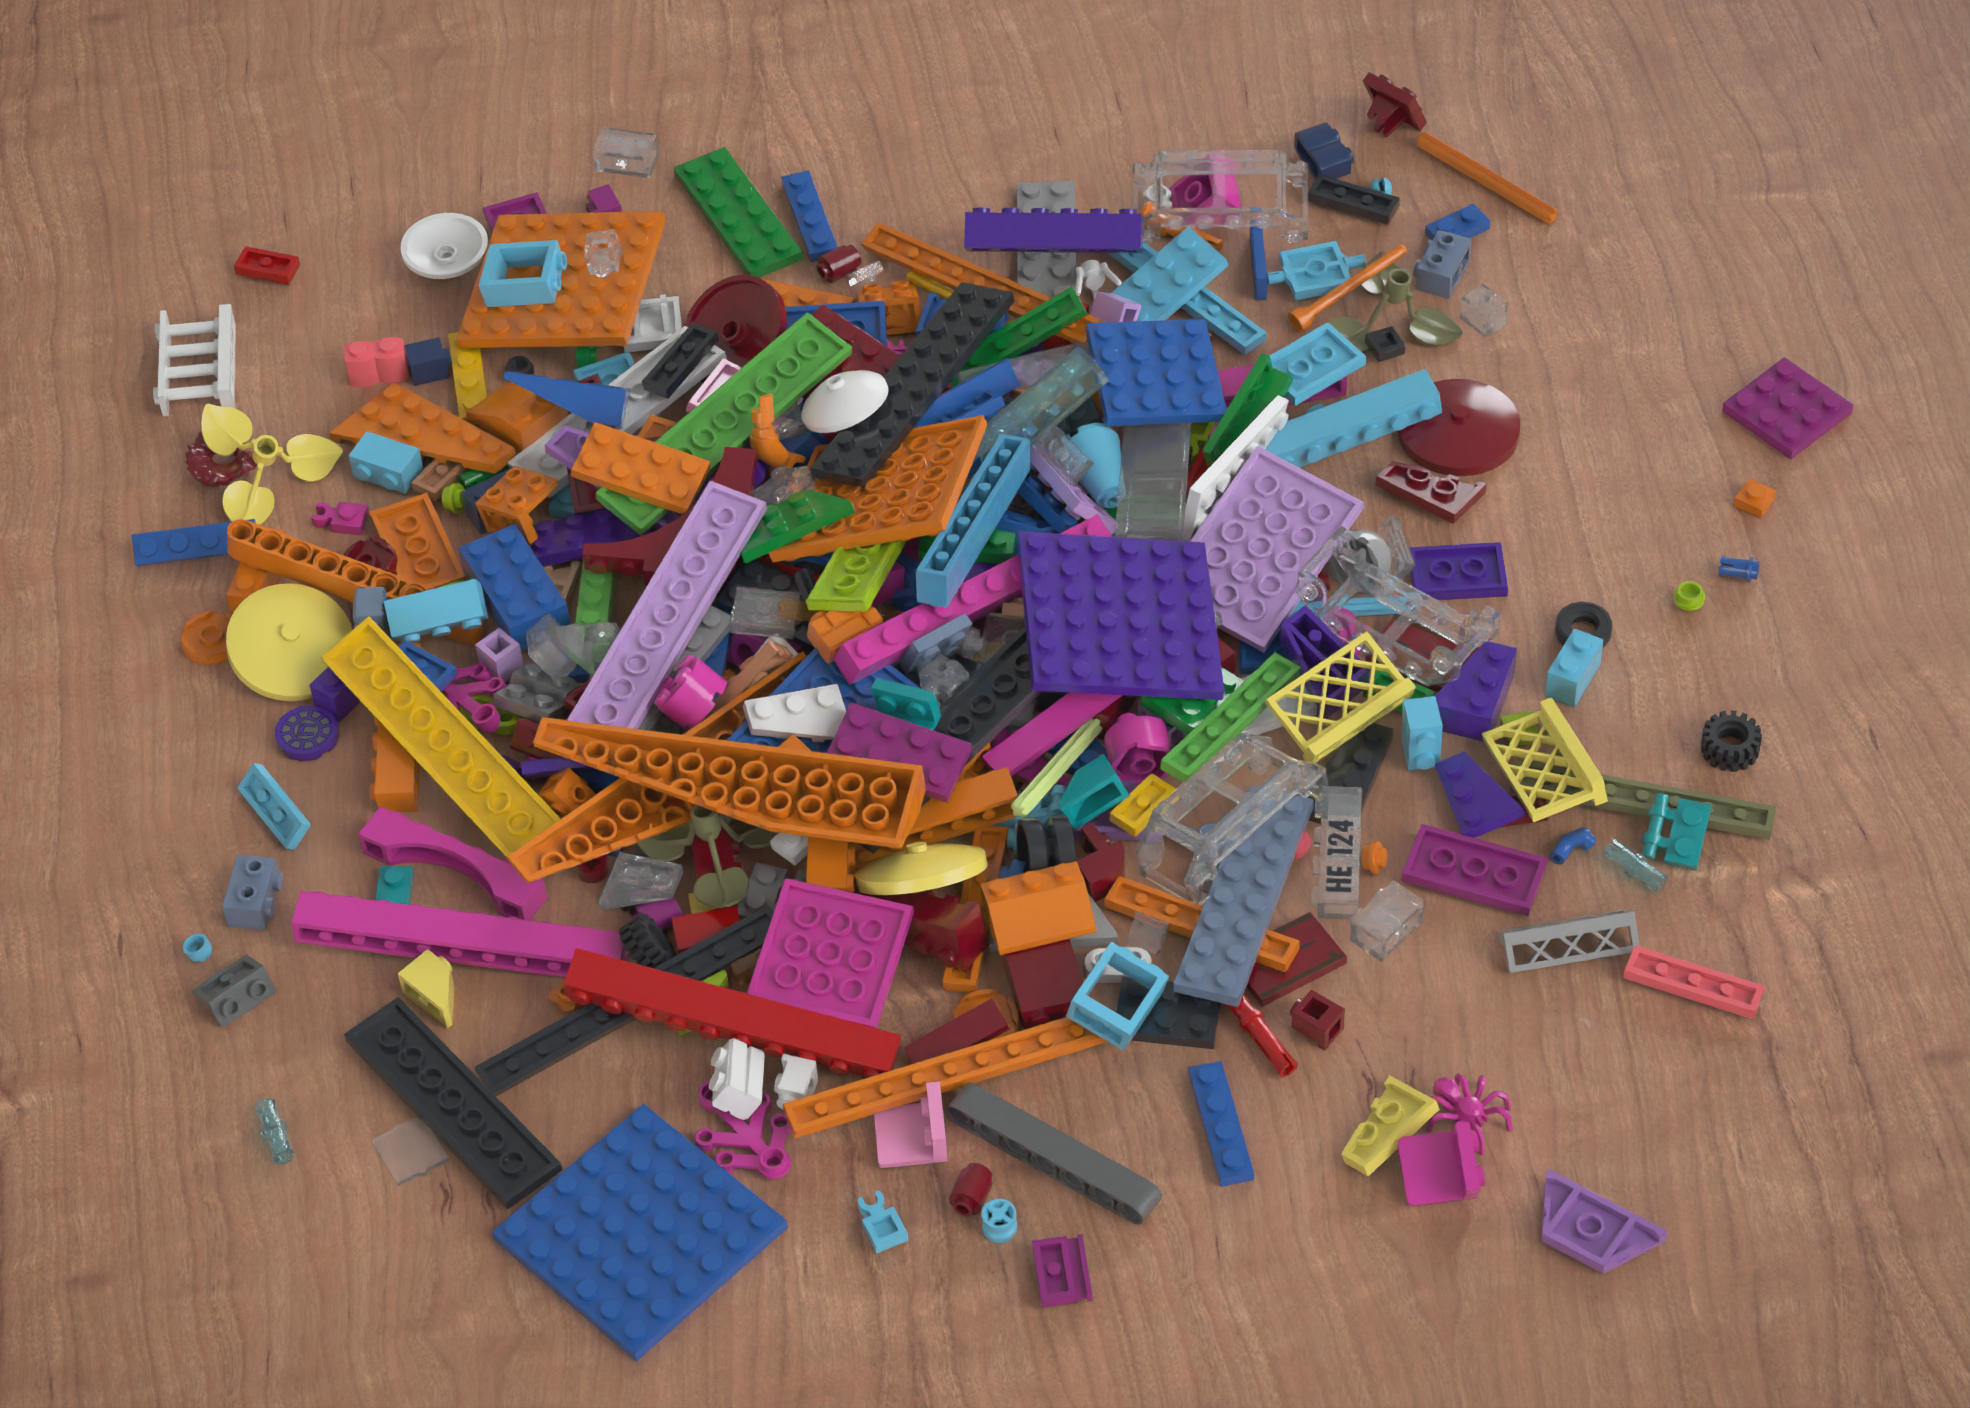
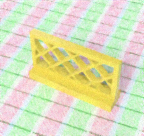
(1350, 723)
(1571, 756)

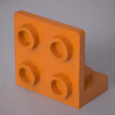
(901, 305)
(514, 499)

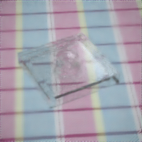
(757, 613)

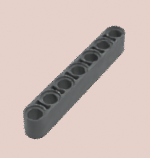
(1054, 1153)

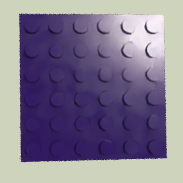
(1119, 616)

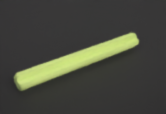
(1056, 768)

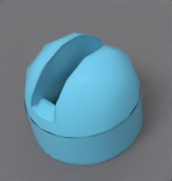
(1383, 183)
(194, 949)

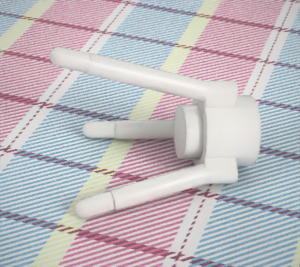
(1092, 276)

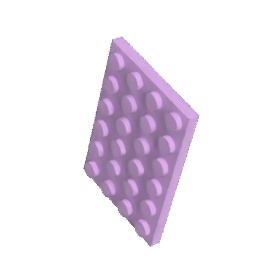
(1262, 537)

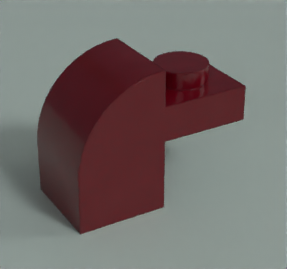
(1103, 862)

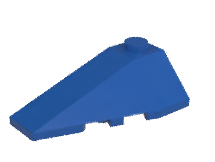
(589, 401)

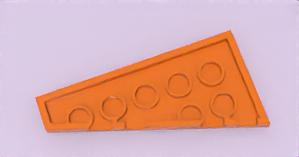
(424, 425)

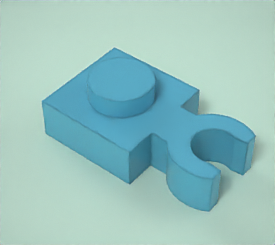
(881, 1225)

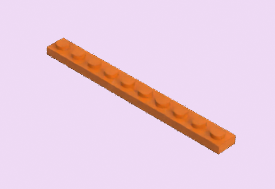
(953, 270)
(951, 1069)

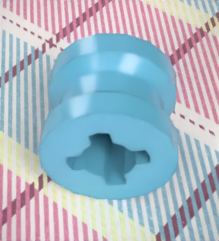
(997, 1212)

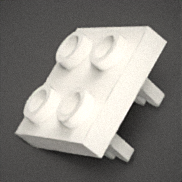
(654, 323)

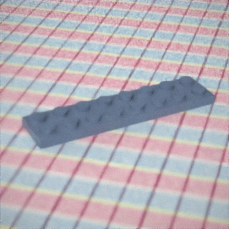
(1242, 907)

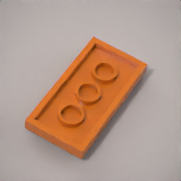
(640, 468)
(419, 541)

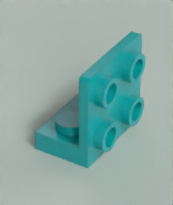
(906, 703)

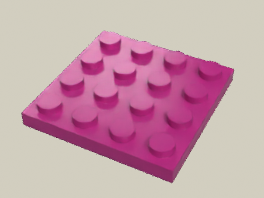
(831, 952)

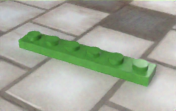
(1229, 717)

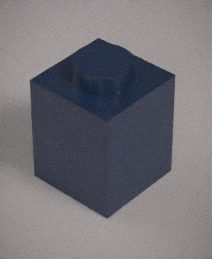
(428, 361)

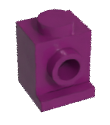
(602, 200)

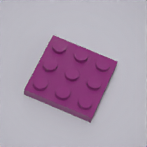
(1787, 408)

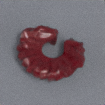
(211, 474)

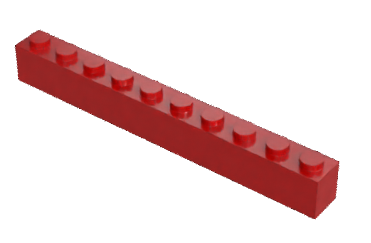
(729, 1014)

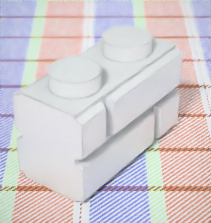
(737, 1078)

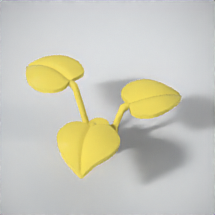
(229, 428)

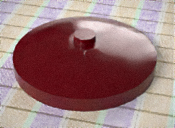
(743, 313)
(1470, 436)

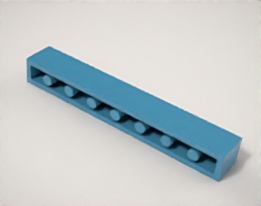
(973, 521)

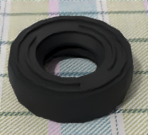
(1583, 612)

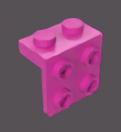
(1441, 1166)

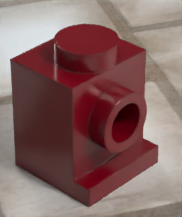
(1317, 1018)

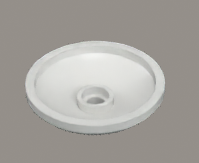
(444, 245)
(844, 401)

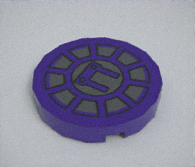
(306, 732)

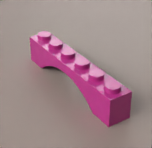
(399, 840)

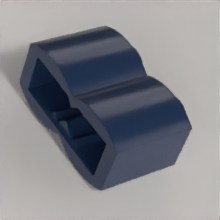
(1323, 151)

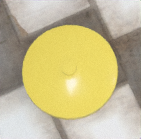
(280, 639)
(920, 868)

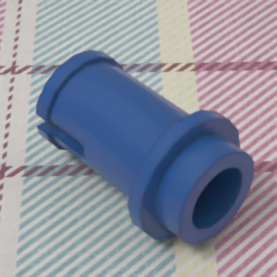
(1739, 568)

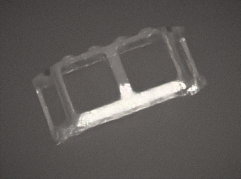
(1219, 215)
(1410, 602)
(1251, 812)

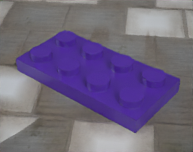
(564, 538)

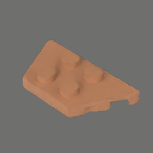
(752, 671)

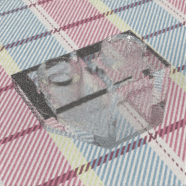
(587, 642)

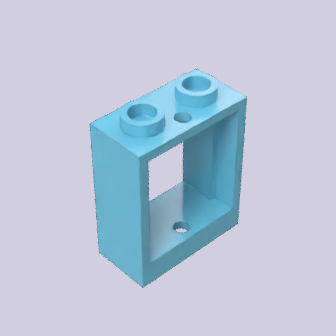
(522, 291)
(1103, 1020)

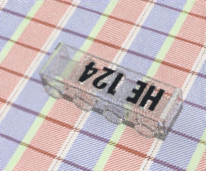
(1339, 852)

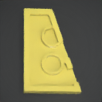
(1393, 1116)

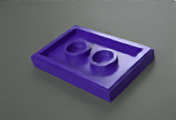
(1460, 571)

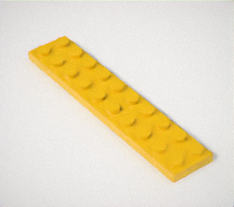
(439, 738)

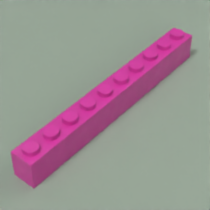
(974, 597)
(455, 935)

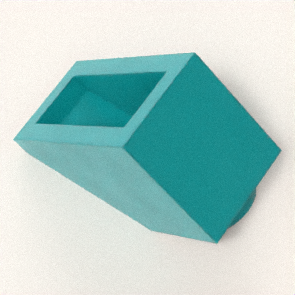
(1092, 792)

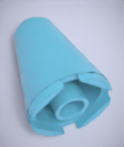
(1104, 449)

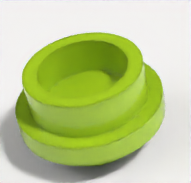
(453, 499)
(1689, 596)

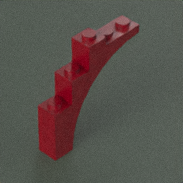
(646, 552)

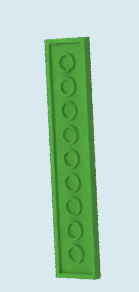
(724, 418)

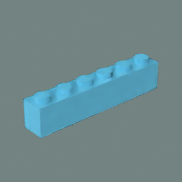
(1357, 420)

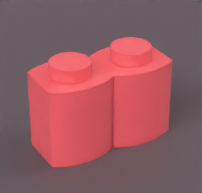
(376, 362)

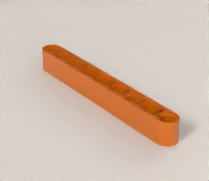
(322, 568)

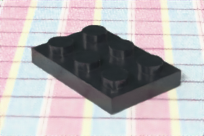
(1174, 1017)

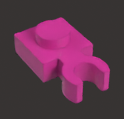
(345, 518)

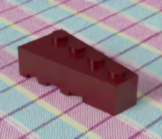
(943, 927)

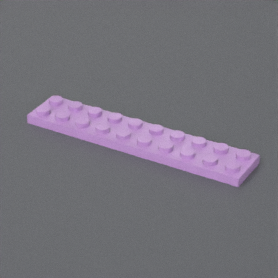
(670, 608)

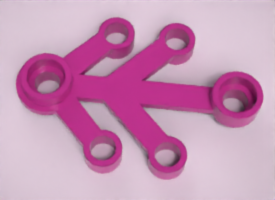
(485, 715)
(747, 1137)

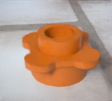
(563, 1003)

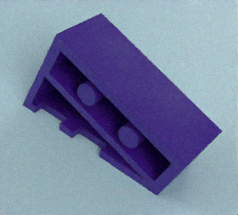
(1477, 696)

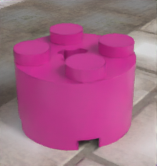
(690, 692)
(1137, 747)

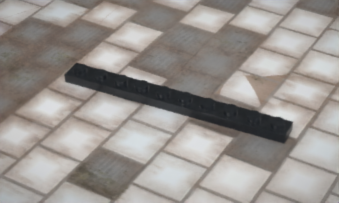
(594, 1023)

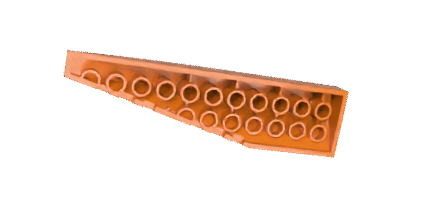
(753, 782)
(627, 810)

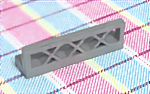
(1568, 927)

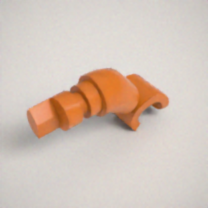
(765, 439)

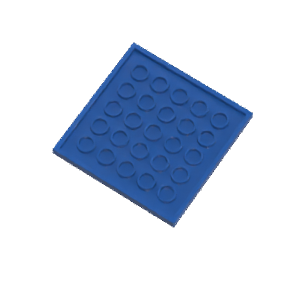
(640, 1231)

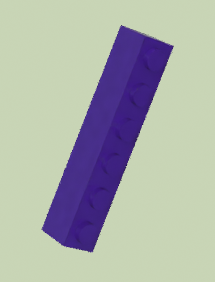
(1053, 231)

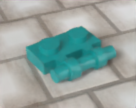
(1686, 835)

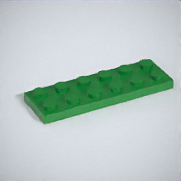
(738, 213)

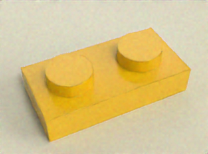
(1135, 810)

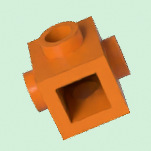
(565, 792)

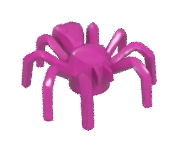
(1467, 1108)

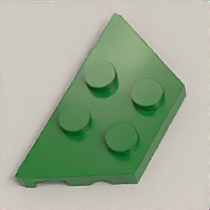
(794, 519)

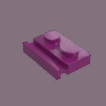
(1061, 1270)

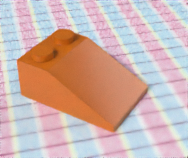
(516, 415)

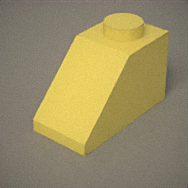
(430, 986)

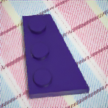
(1475, 797)

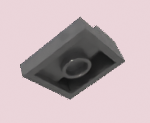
(535, 694)

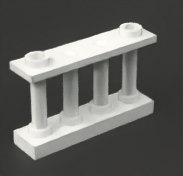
(223, 368)

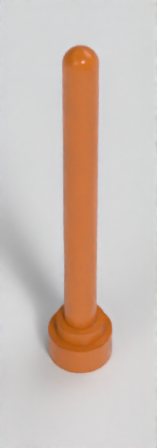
(1302, 317)

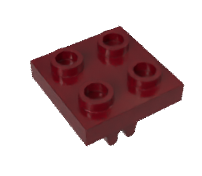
(1392, 105)

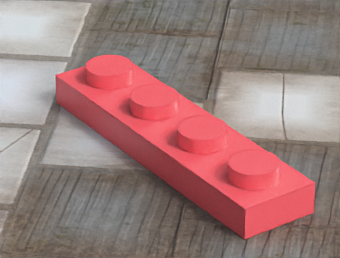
(1694, 982)

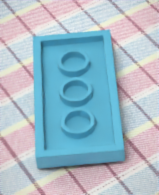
(1172, 276)

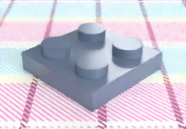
(941, 640)

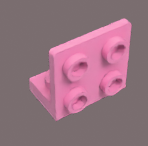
(912, 1132)

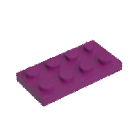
(888, 738)
(1474, 869)

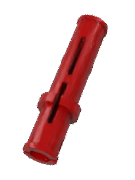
(1252, 1022)

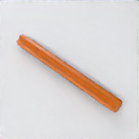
(1487, 177)

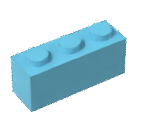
(436, 611)

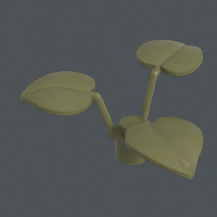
(1393, 283)
(717, 888)

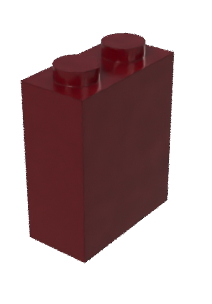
(1043, 981)

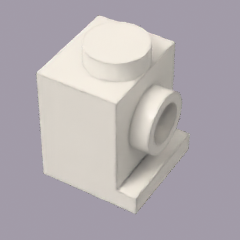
(797, 1079)

